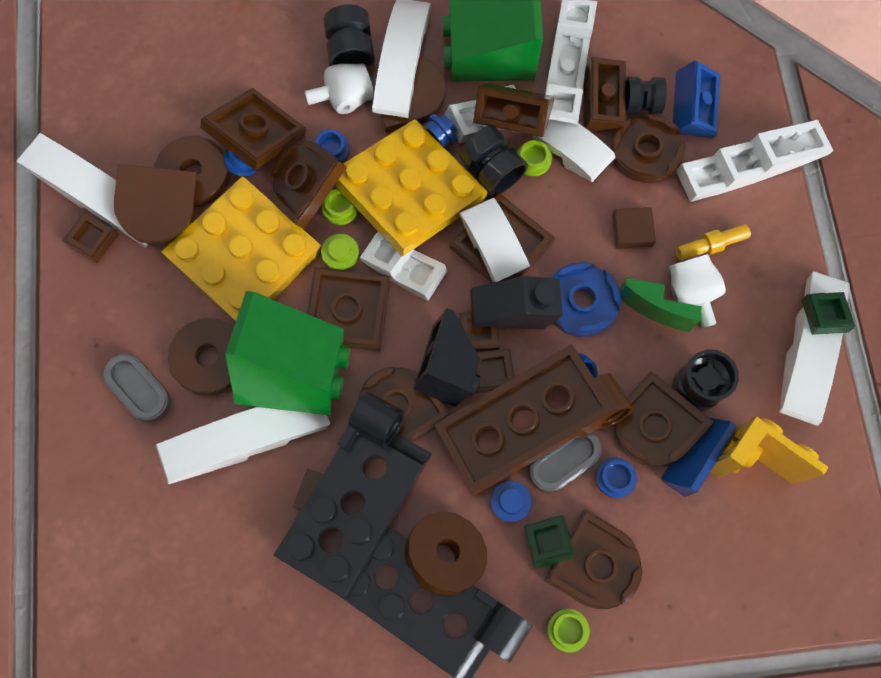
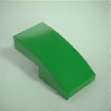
(648, 301)

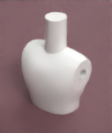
(345, 87)
(697, 284)

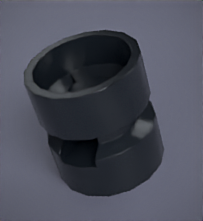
(348, 35)
(488, 155)
(707, 379)

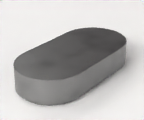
(137, 388)
(565, 463)

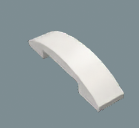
(400, 57)
(570, 58)

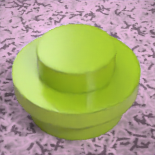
(537, 156)
(338, 208)
(340, 252)
(568, 630)

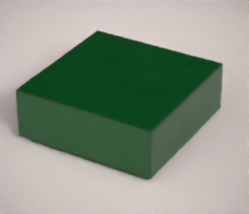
(828, 313)
(549, 541)

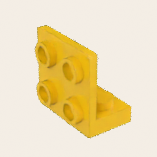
(765, 442)

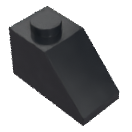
(517, 303)
(448, 362)

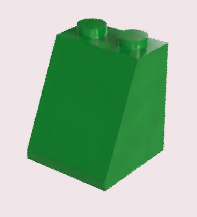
(493, 39)
(285, 358)

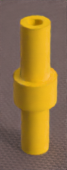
(712, 242)

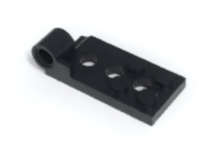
(369, 435)
(489, 622)

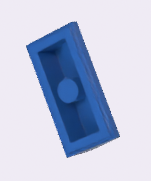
(696, 100)
(692, 470)

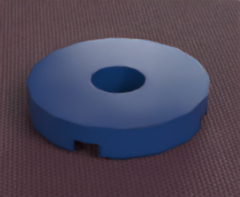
(602, 289)

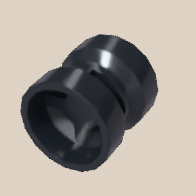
(645, 95)

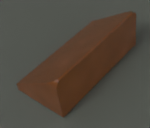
(604, 94)
(513, 109)

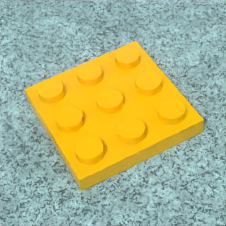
(409, 187)
(241, 248)

